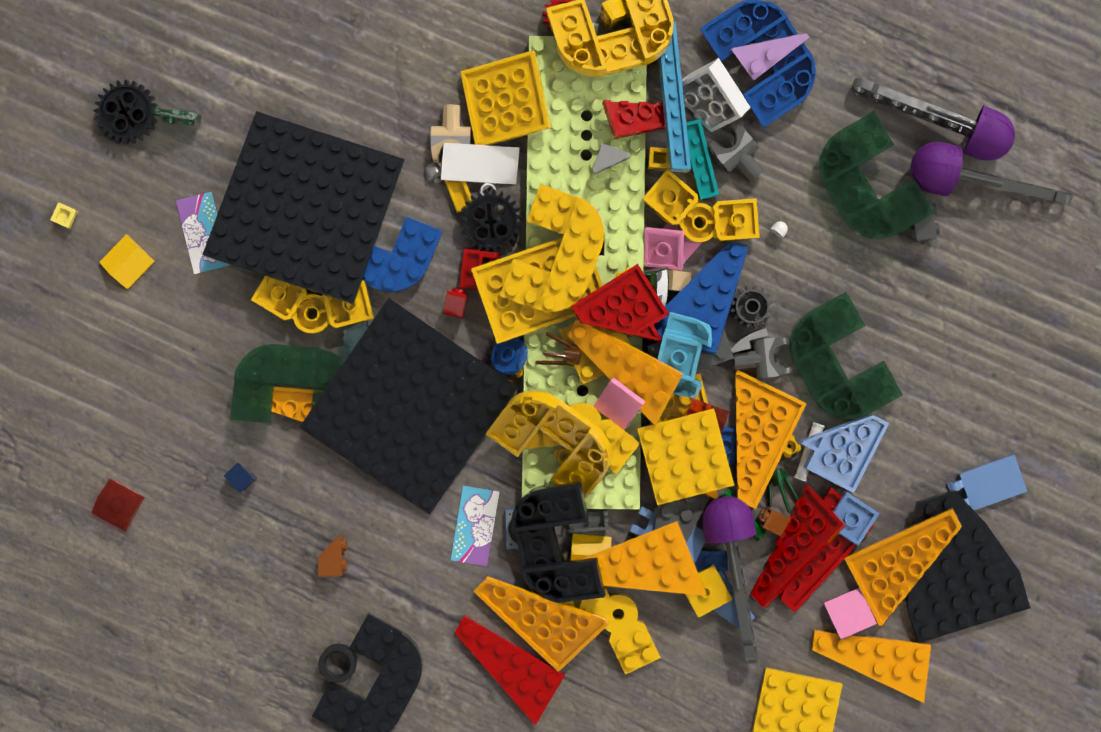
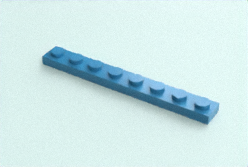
(674, 107)

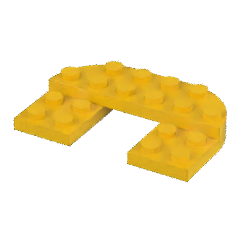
(612, 51)
(574, 260)
(543, 411)

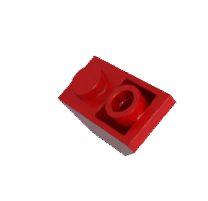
(455, 303)

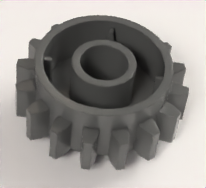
(762, 306)

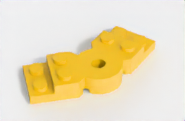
(723, 221)
(295, 302)
(620, 441)
(627, 634)

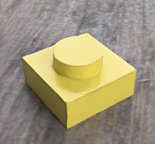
(64, 215)

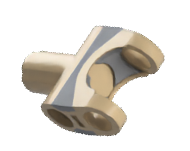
(449, 131)

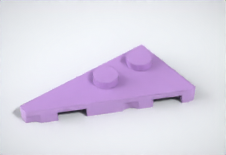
(761, 56)

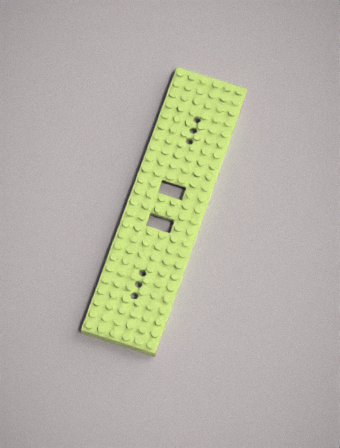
(617, 197)

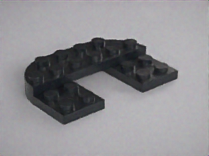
(539, 549)
(391, 690)

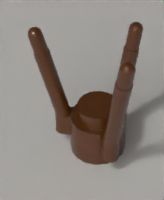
(570, 357)

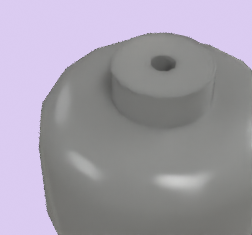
(433, 172)

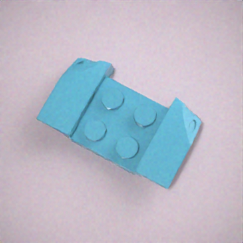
(682, 350)

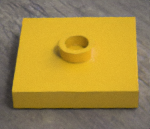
(716, 592)

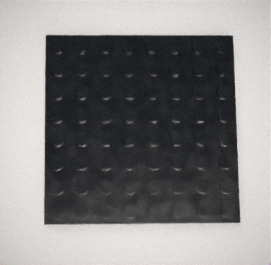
(304, 207)
(408, 406)

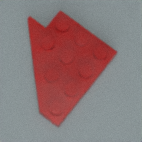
(624, 306)

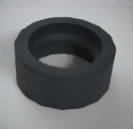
(340, 677)

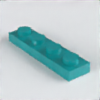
(701, 161)

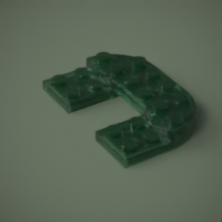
(852, 192)
(283, 366)
(822, 371)

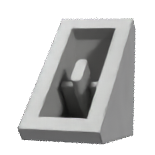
(609, 157)

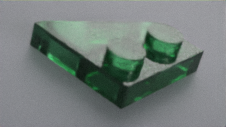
(170, 116)

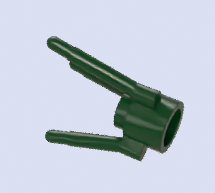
(777, 480)

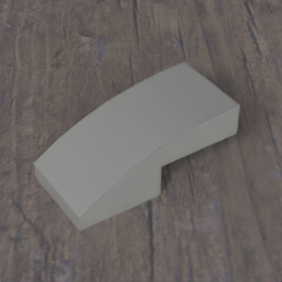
(744, 343)

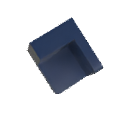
(240, 477)

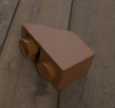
(772, 520)
(331, 560)

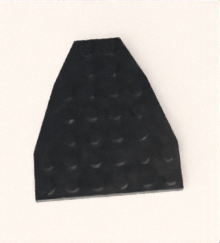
(968, 580)

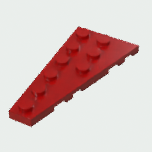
(805, 536)
(821, 566)
(518, 672)

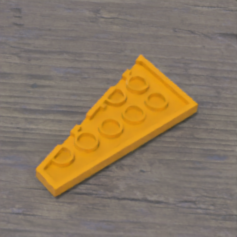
(630, 366)
(889, 661)

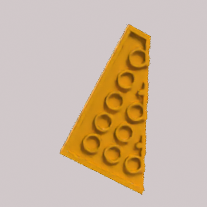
(762, 431)
(652, 562)
(895, 564)
(547, 626)

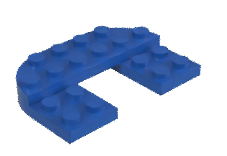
(792, 74)
(407, 261)

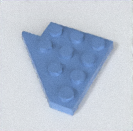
(845, 450)

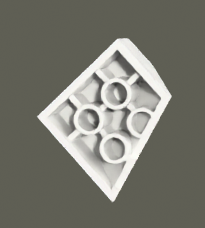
(713, 96)

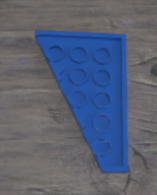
(710, 293)

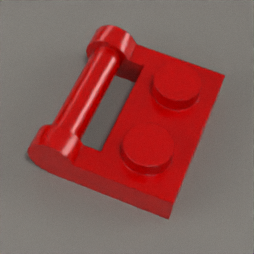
(473, 259)

